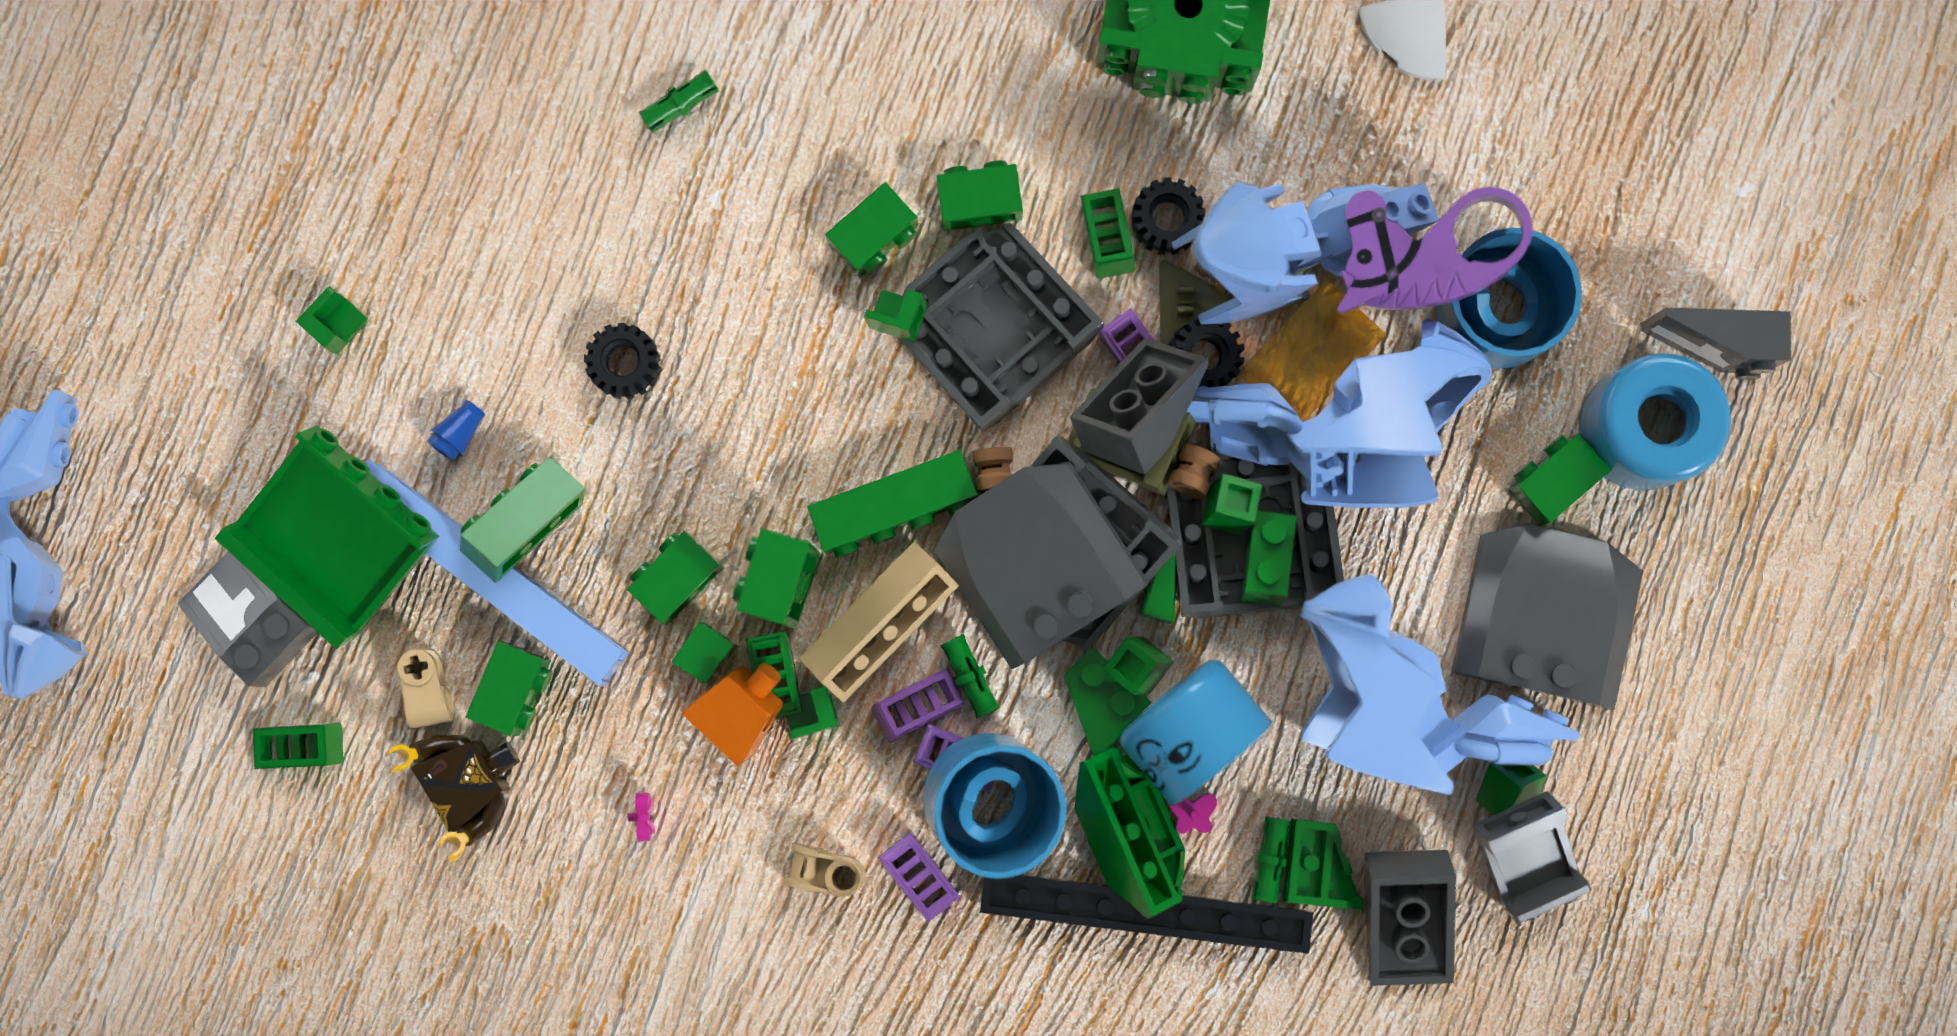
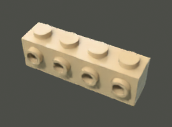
(878, 622)

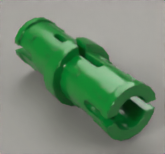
(678, 101)
(970, 676)
(1271, 859)

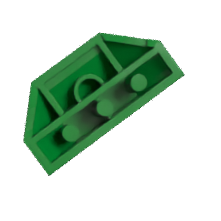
(1130, 832)

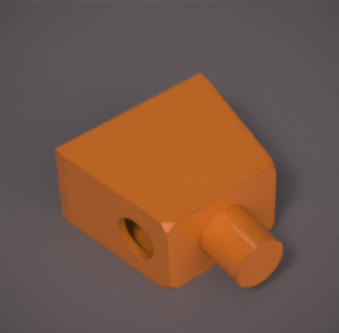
(738, 711)

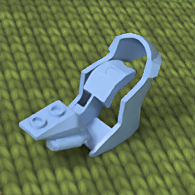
(1266, 249)
(1380, 408)
(32, 460)
(1387, 703)

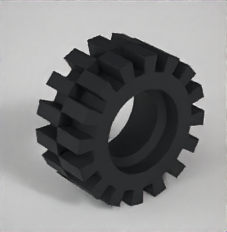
(1160, 193)
(1225, 344)
(601, 349)

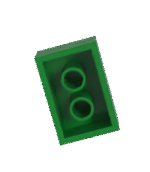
(776, 578)

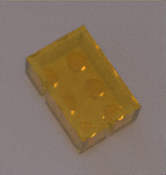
(1313, 350)

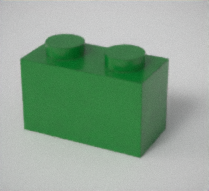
(979, 195)
(873, 231)
(1559, 478)
(1268, 559)
(674, 577)
(509, 689)

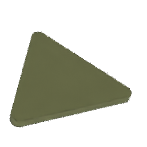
(1183, 298)

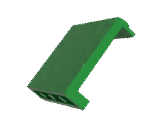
(328, 537)

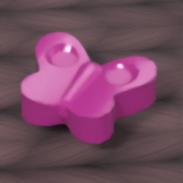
(1194, 813)
(645, 824)

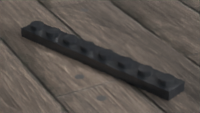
(1190, 919)

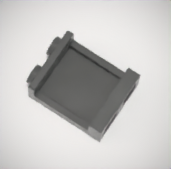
(1531, 857)

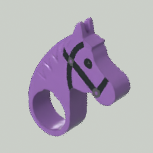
(1405, 273)

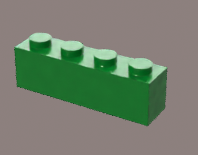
(892, 503)

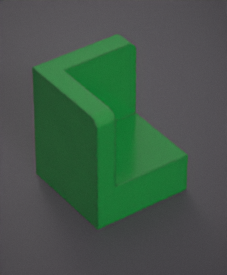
(898, 314)
(332, 320)
(1231, 504)
(703, 652)
(1138, 665)
(817, 715)
(1508, 786)

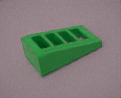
(1115, 257)
(1159, 595)
(780, 639)
(324, 745)

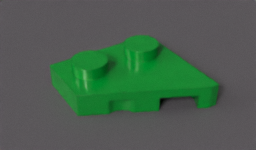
(1101, 701)
(1318, 868)

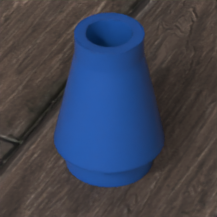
(456, 430)

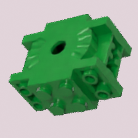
(1184, 45)

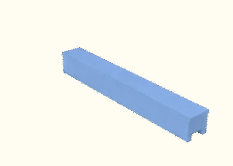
(515, 593)

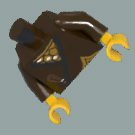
(461, 783)

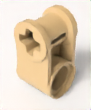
(425, 694)
(821, 871)

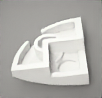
(1410, 34)

